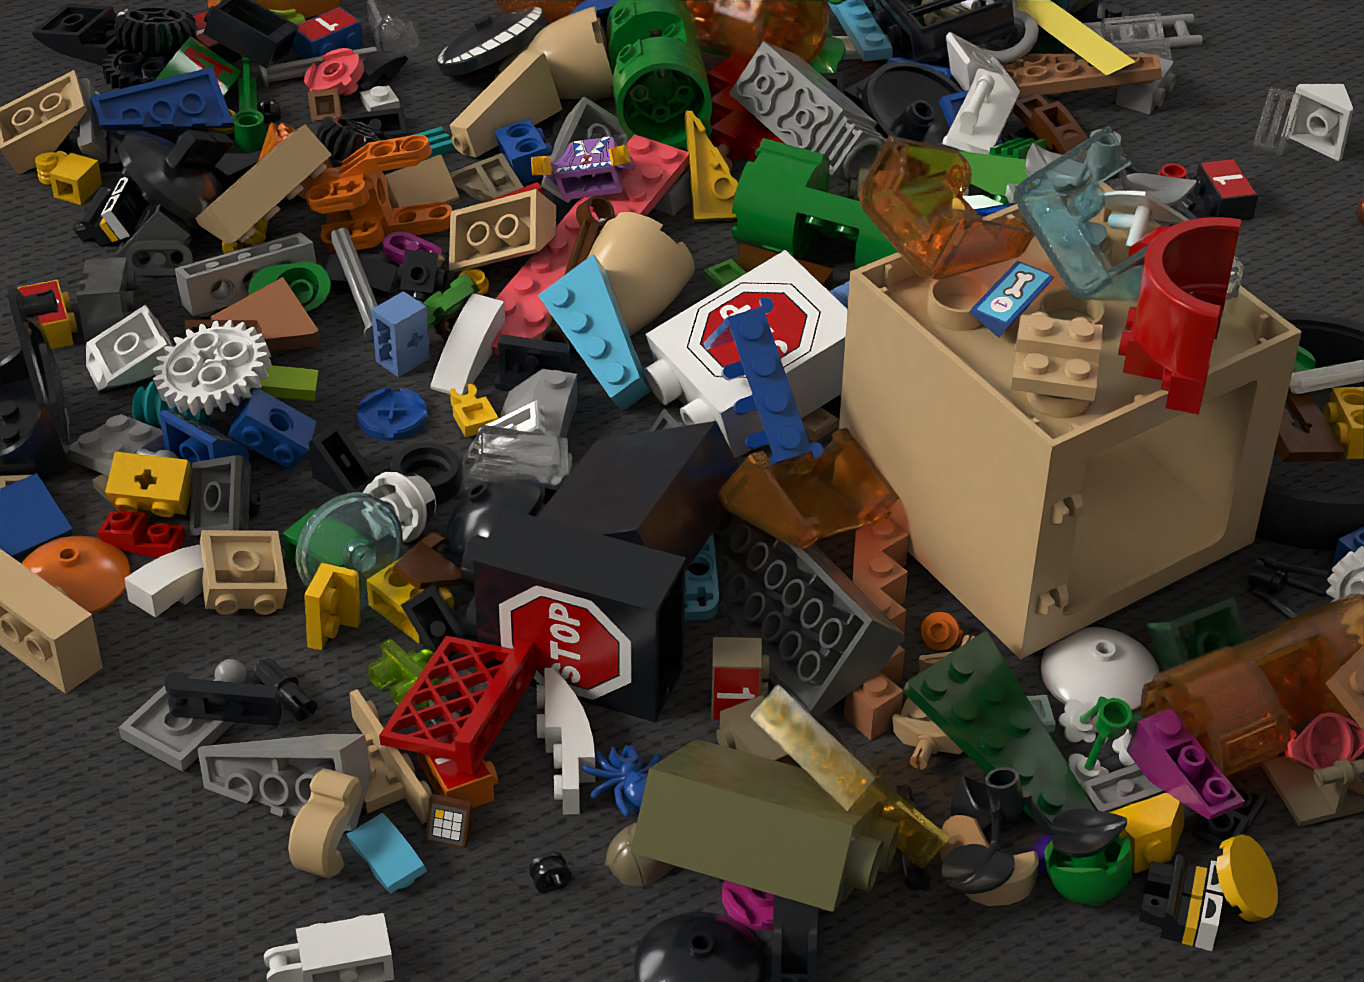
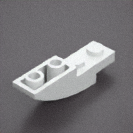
(567, 735)

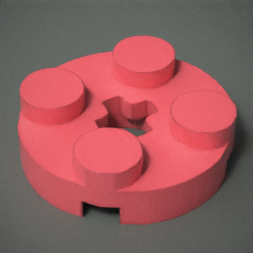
(339, 70)

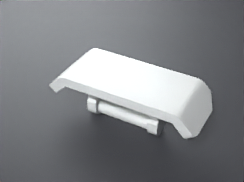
(983, 113)

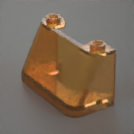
(920, 208)
(810, 495)

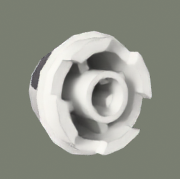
(408, 497)

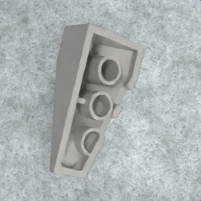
(579, 125)
(554, 391)
(282, 769)

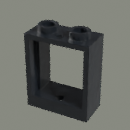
(250, 30)

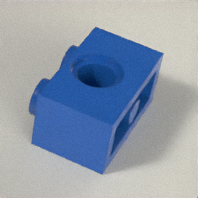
(272, 428)

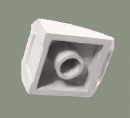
(127, 350)

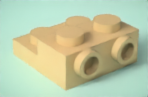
(1057, 356)
(242, 571)

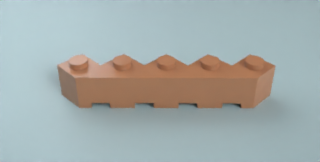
(880, 575)

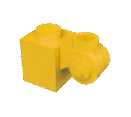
(71, 175)

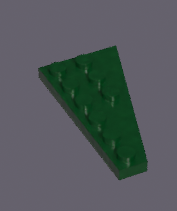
(993, 722)

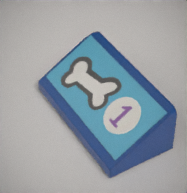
(1010, 297)

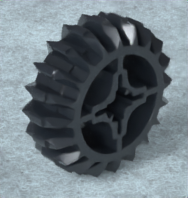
(154, 29)
(347, 136)

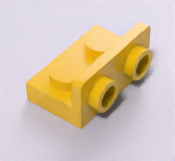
(331, 602)

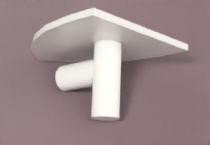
(1137, 210)

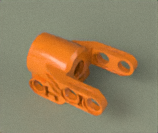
(358, 195)

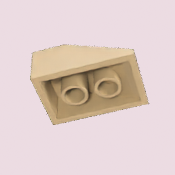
(40, 121)

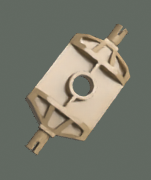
(917, 729)

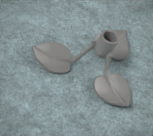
(1165, 189)

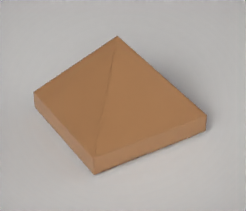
(324, 104)

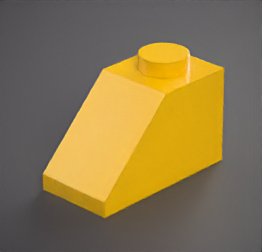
(1152, 829)

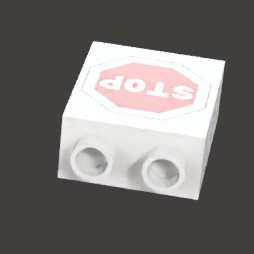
(805, 327)

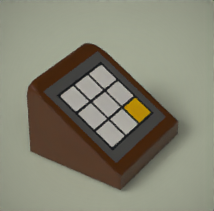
(449, 821)

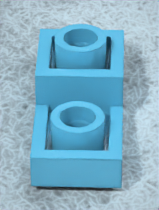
(387, 853)

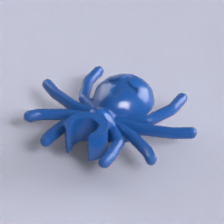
(624, 772)

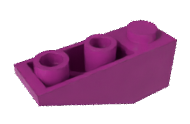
(1181, 766)

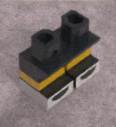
(111, 213)
(1192, 904)

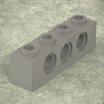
(198, 278)

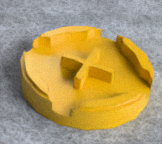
(1247, 878)

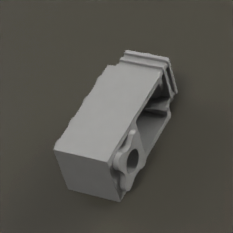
(808, 111)

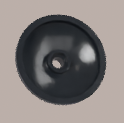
(486, 503)
(671, 954)

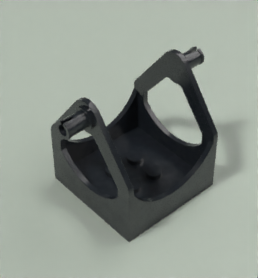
(32, 395)

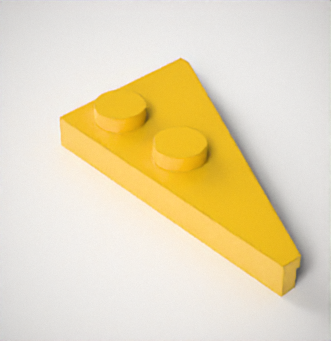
(710, 179)

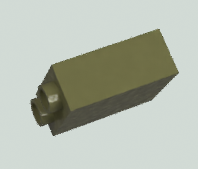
(761, 826)

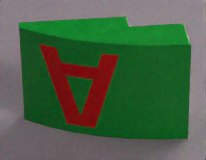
(195, 57)

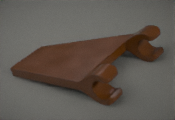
(426, 565)

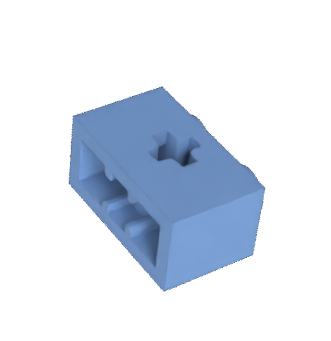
(400, 333)

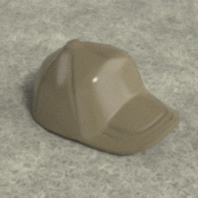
(630, 867)

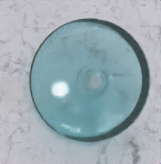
(344, 532)

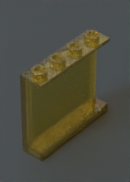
(846, 772)

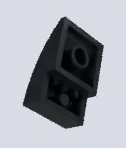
(80, 32)

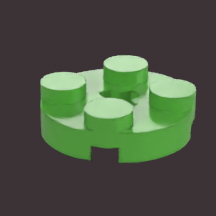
(444, 304)

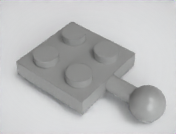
(118, 434)
(173, 737)

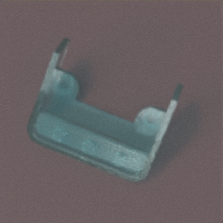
(1059, 203)

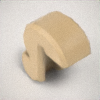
(323, 822)
(966, 831)

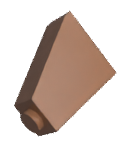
(279, 314)

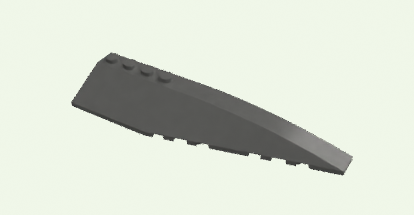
(807, 612)

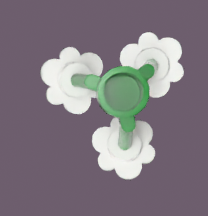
(1110, 719)

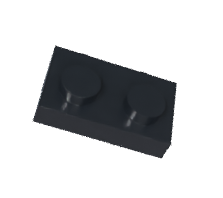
(525, 357)

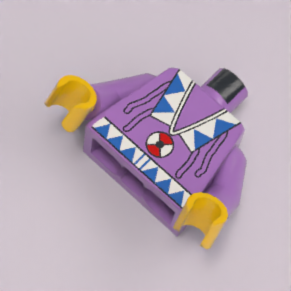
(587, 167)

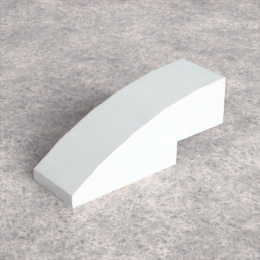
(469, 344)
(167, 580)

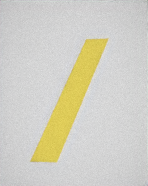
(1075, 35)

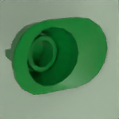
(306, 280)

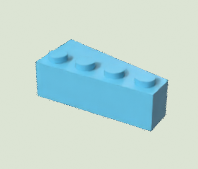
(594, 325)

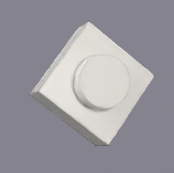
(379, 98)

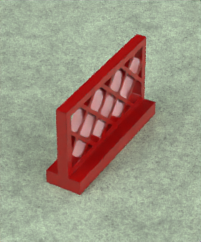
(489, 706)

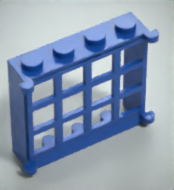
(767, 382)

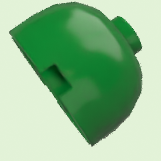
(1091, 878)

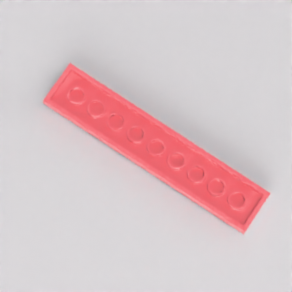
(654, 173)

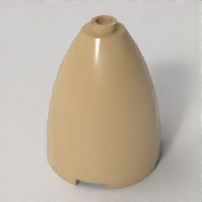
(575, 55)
(642, 267)

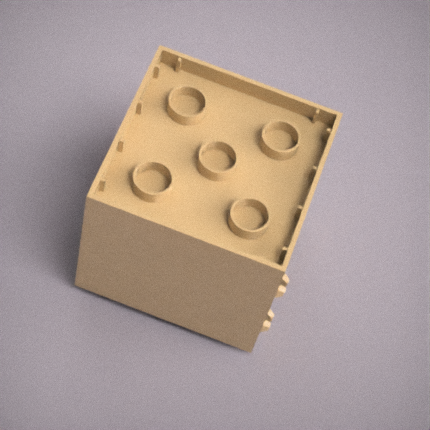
(1050, 502)

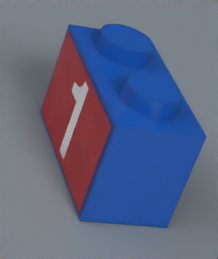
(327, 33)

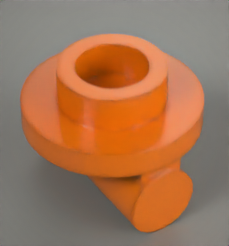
(941, 631)

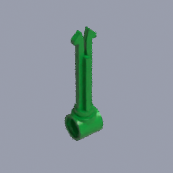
(248, 122)

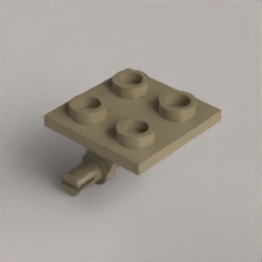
(1316, 793)

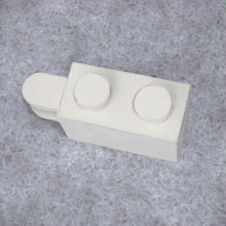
(335, 953)

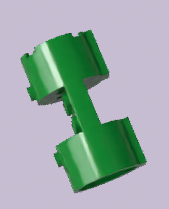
(657, 69)
(787, 201)

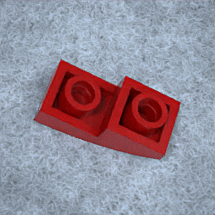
(134, 534)

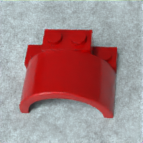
(1170, 325)

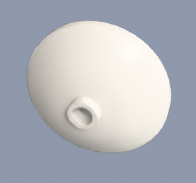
(1096, 665)

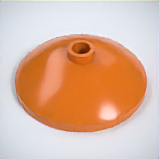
(83, 568)

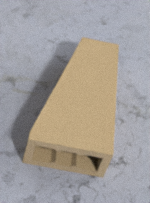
(515, 95)

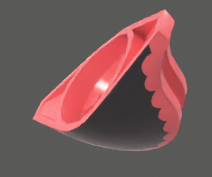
(1323, 740)

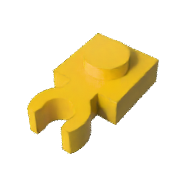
(471, 412)

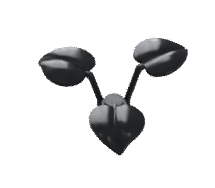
(983, 869)

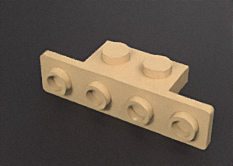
(391, 771)

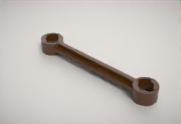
(586, 237)

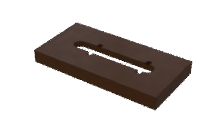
(1319, 440)

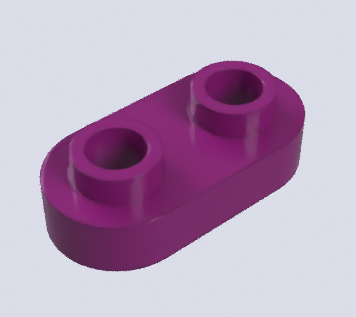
(396, 243)

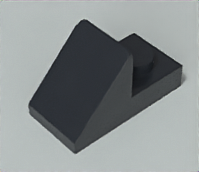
(1095, 11)

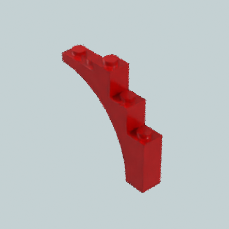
(730, 120)

